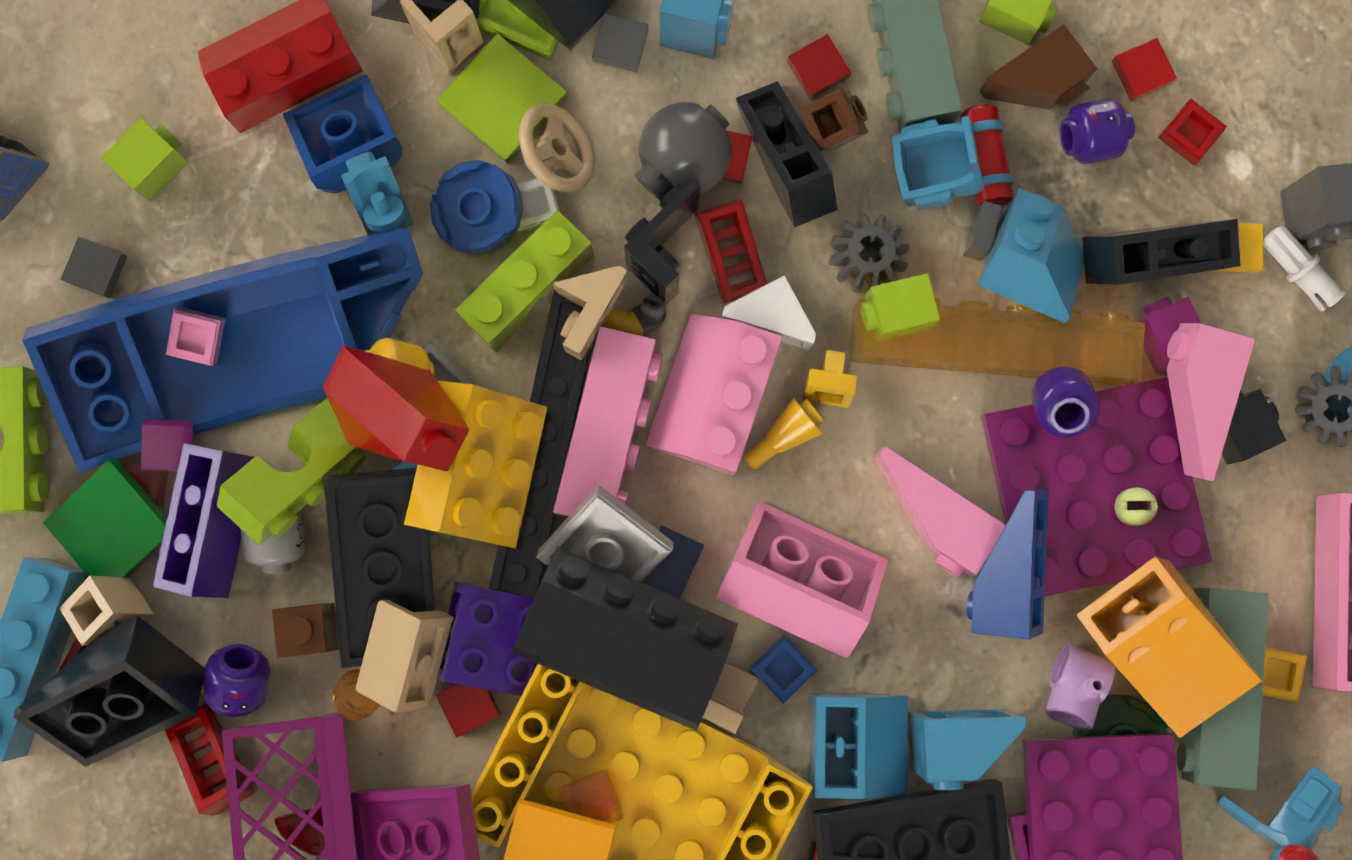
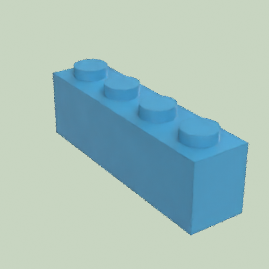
(32, 642)

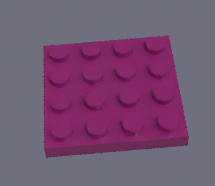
(1124, 449)

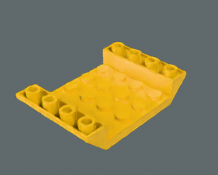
(677, 786)

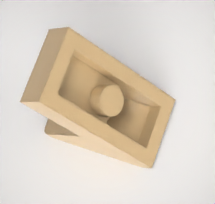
(597, 295)

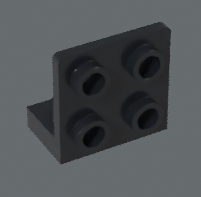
(644, 249)

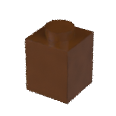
(305, 630)

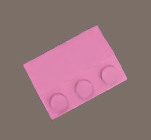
(713, 392)
(803, 580)

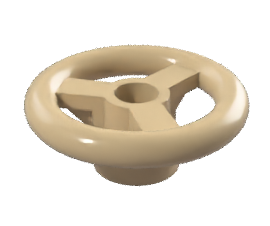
(552, 151)

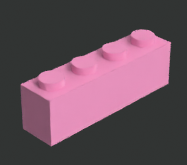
(608, 418)
(1333, 593)

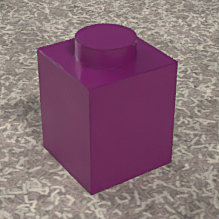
(1160, 323)

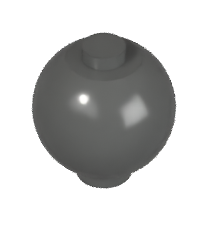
(683, 146)

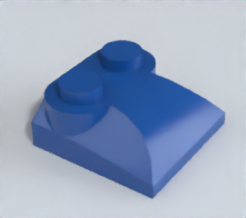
(339, 128)

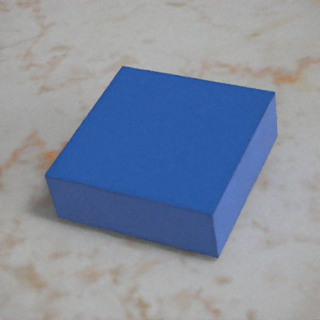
(783, 669)

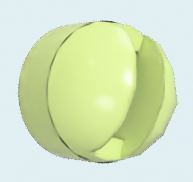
(1135, 517)

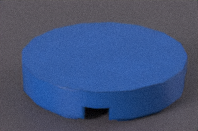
(476, 207)

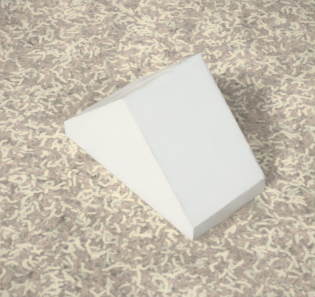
(776, 311)

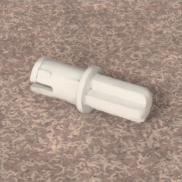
(1303, 268)

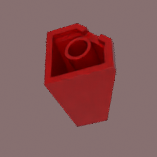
(394, 409)

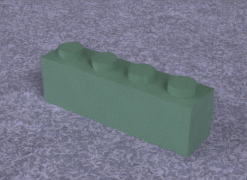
(915, 61)
(1226, 745)

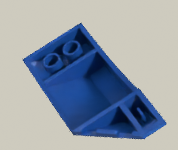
(277, 346)

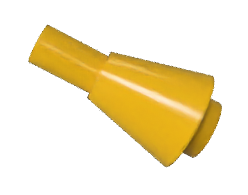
(793, 427)

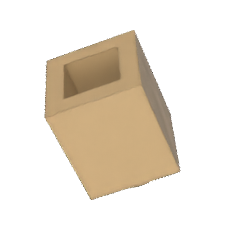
(102, 605)

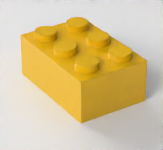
(491, 473)

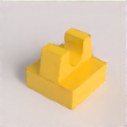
(830, 384)

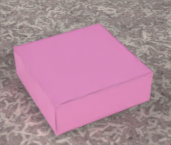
(195, 336)

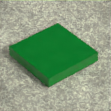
(109, 523)

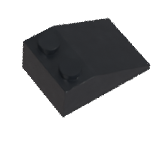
(115, 693)

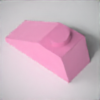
(1204, 387)
(946, 521)

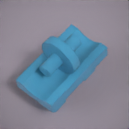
(375, 194)

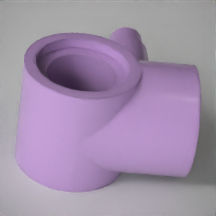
(1078, 686)

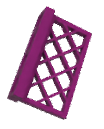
(331, 778)

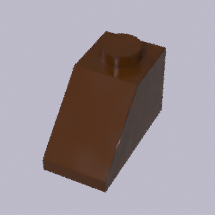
(1043, 74)

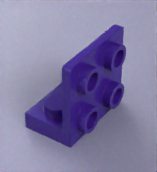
(483, 639)

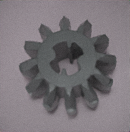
(851, 246)
(1321, 403)

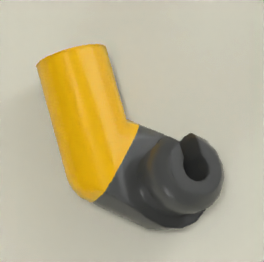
(639, 320)

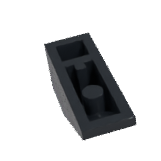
(788, 154)
(1161, 252)

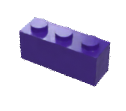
(198, 538)

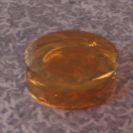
(349, 701)

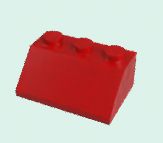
(277, 63)

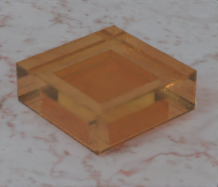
(592, 797)

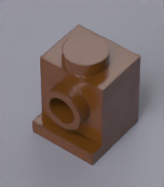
(840, 116)

